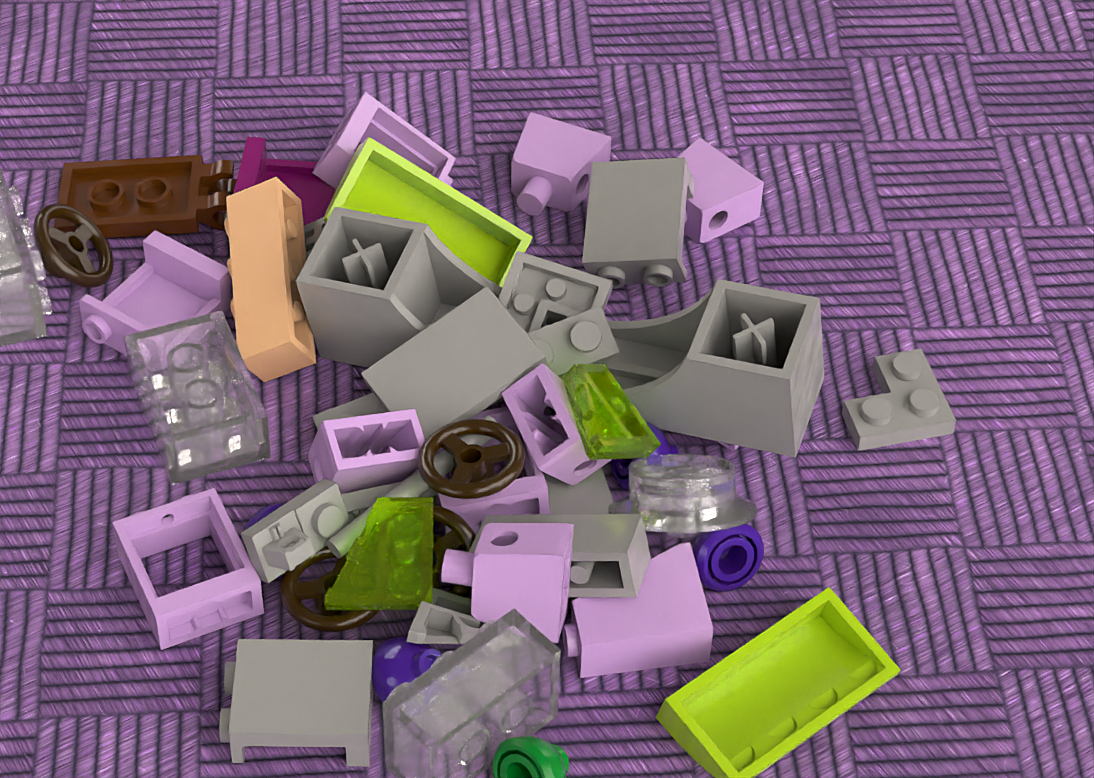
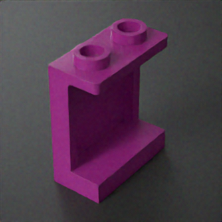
(296, 175)

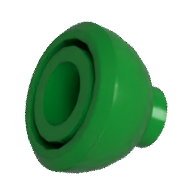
(529, 759)

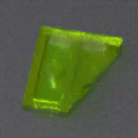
(606, 416)
(390, 560)

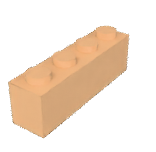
(264, 264)

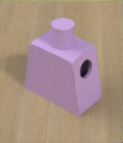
(555, 164)
(723, 193)
(550, 439)
(367, 450)
(518, 569)

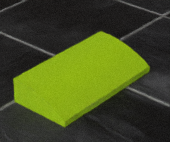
(393, 187)
(777, 689)

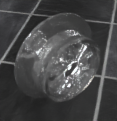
(684, 495)

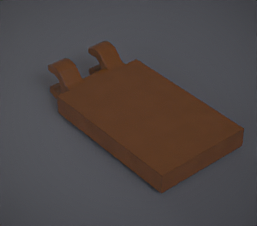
(147, 194)

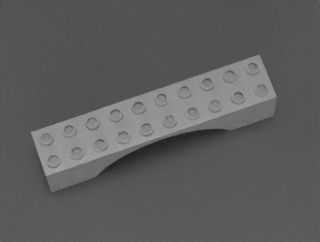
(724, 370)

